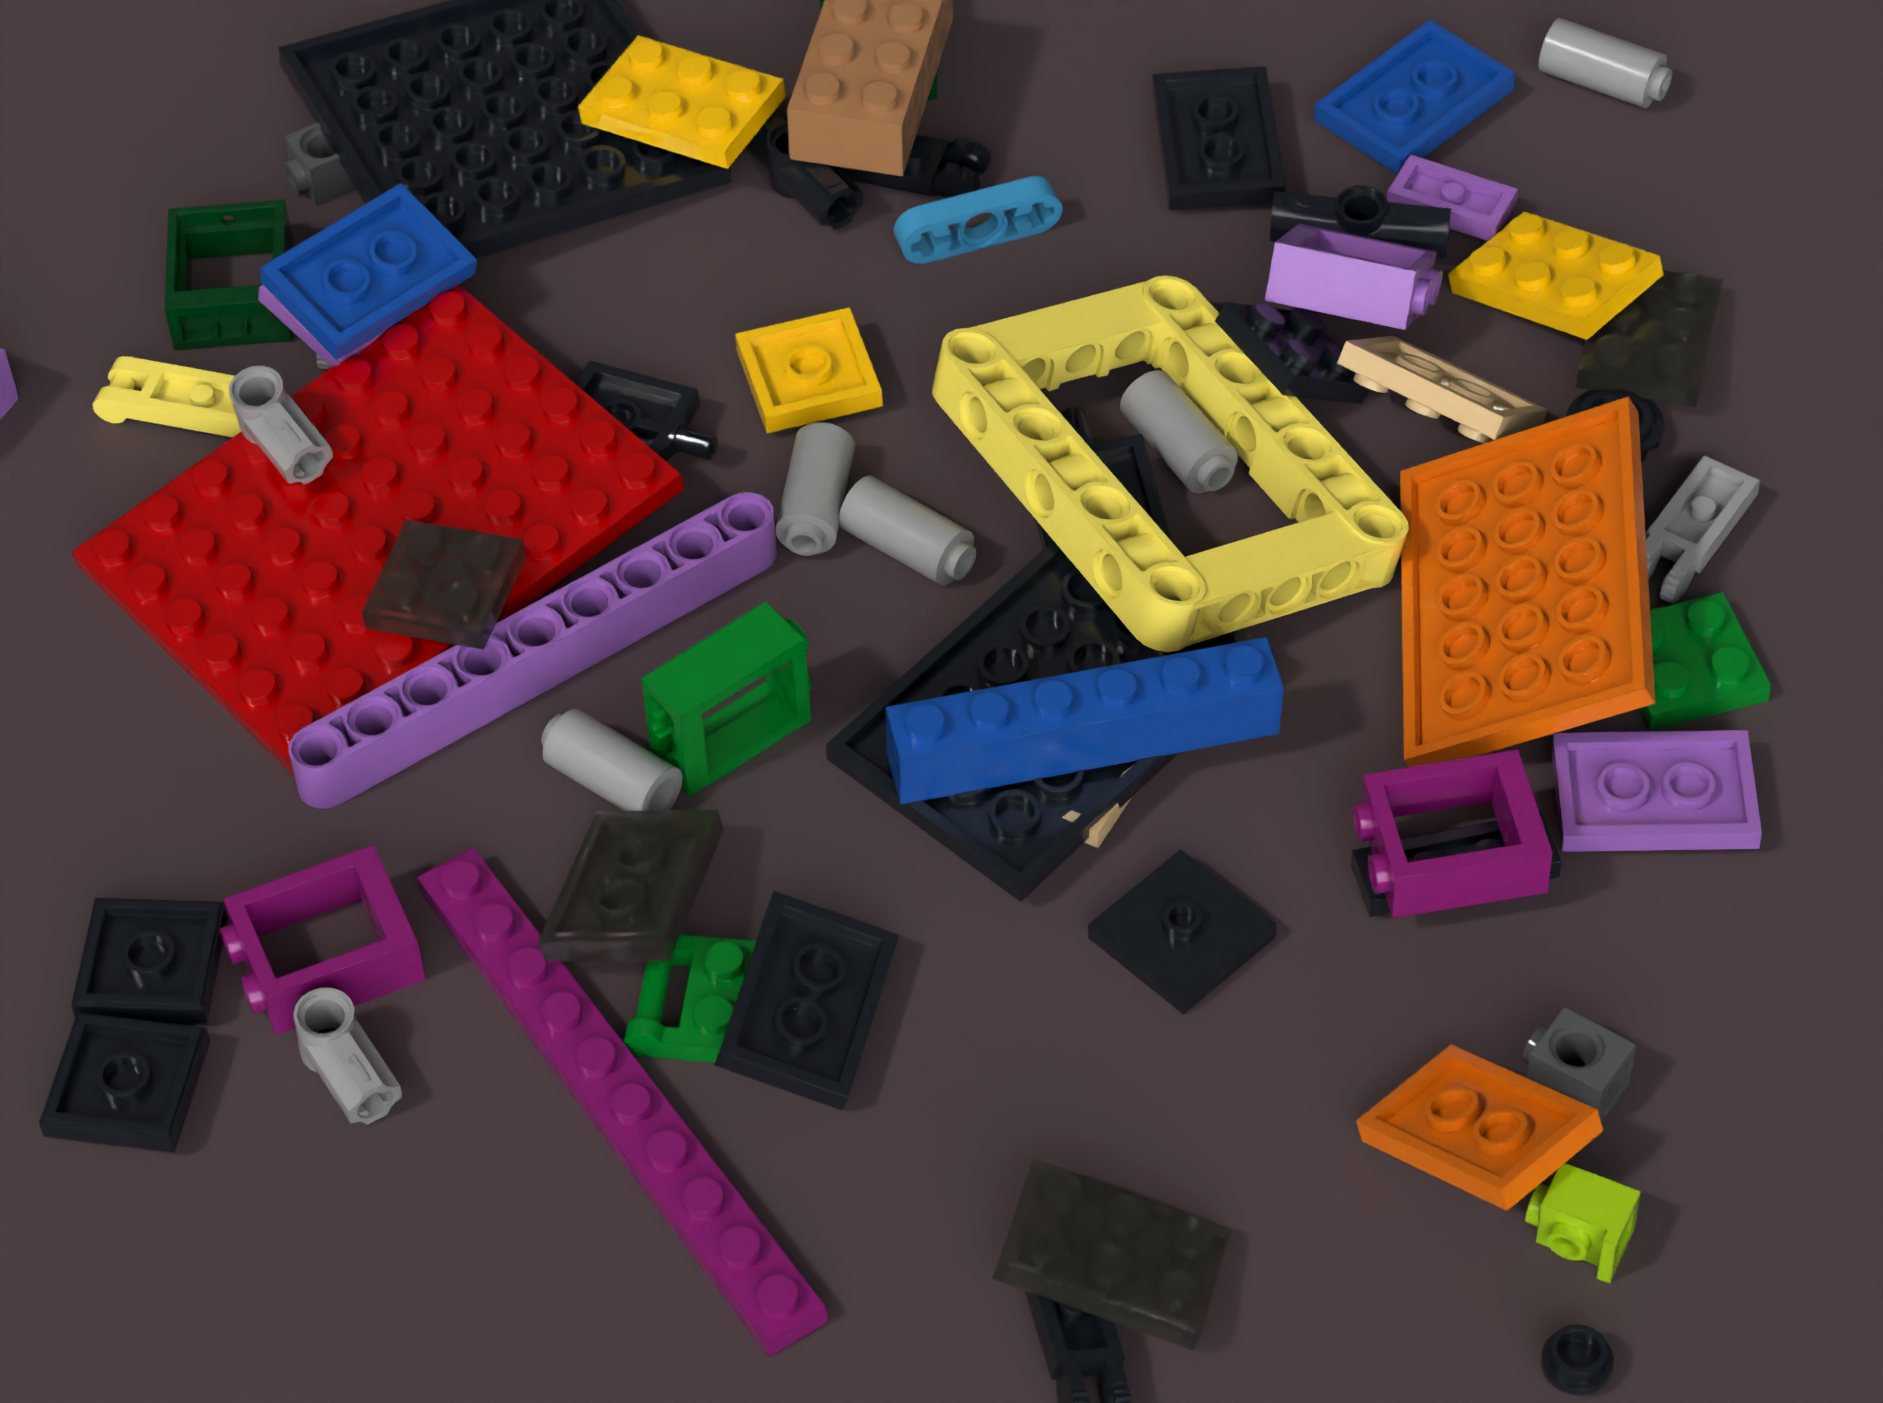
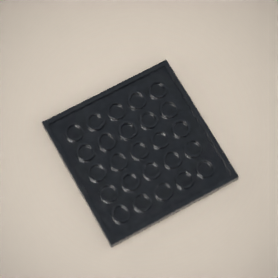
(485, 117)

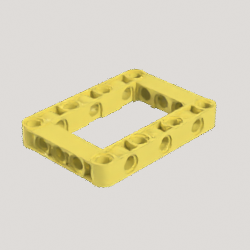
(1345, 526)

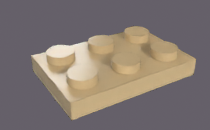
(1439, 388)

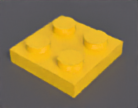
(808, 370)

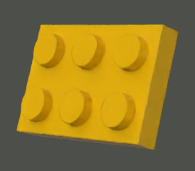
(682, 101)
(1555, 275)

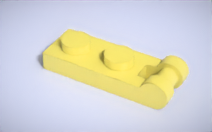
(168, 396)

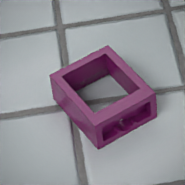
(1459, 879)
(360, 974)

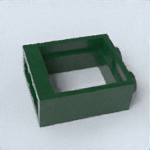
(229, 313)

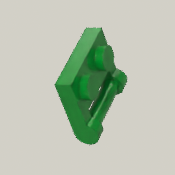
(710, 995)

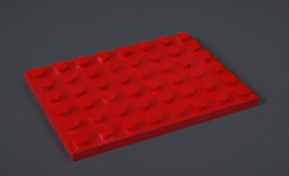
(427, 424)

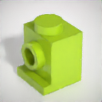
(1585, 1218)

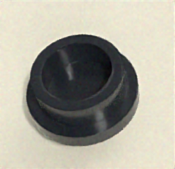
(1577, 1360)

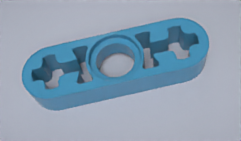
(935, 217)

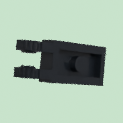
(934, 168)
(1079, 1347)

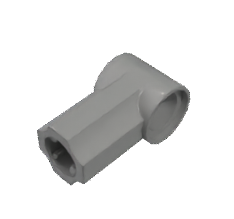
(278, 425)
(344, 1057)

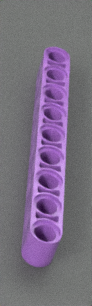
(533, 651)

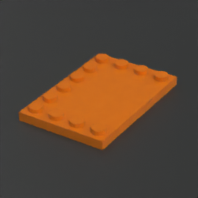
(1525, 587)

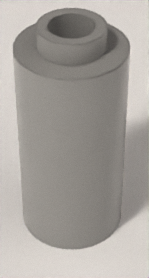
(1605, 63)
(1179, 432)
(815, 488)
(907, 531)
(609, 763)

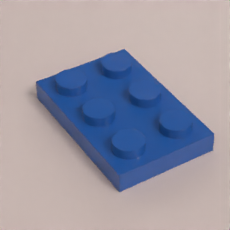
(1414, 96)
(368, 271)

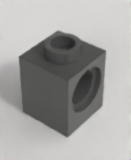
(314, 166)
(1602, 1055)

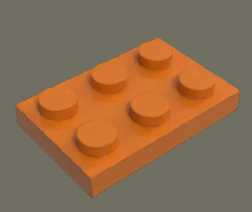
(1479, 1126)

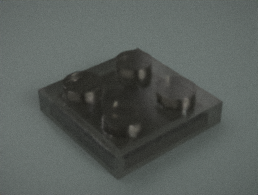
(444, 584)

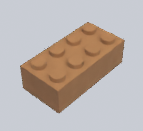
(867, 82)

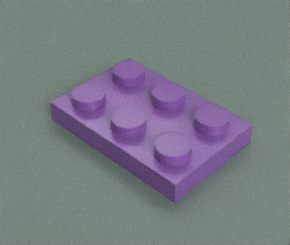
(1655, 791)

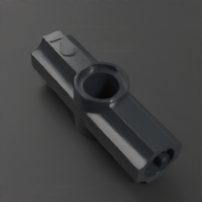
(818, 187)
(1366, 214)

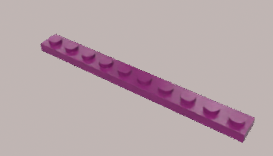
(624, 1104)

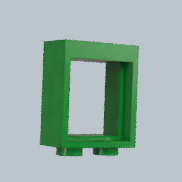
(712, 672)

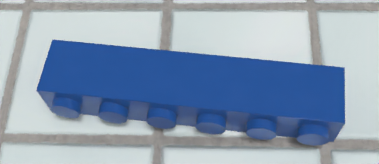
(1083, 720)

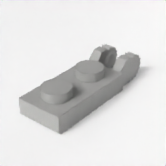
(1697, 522)

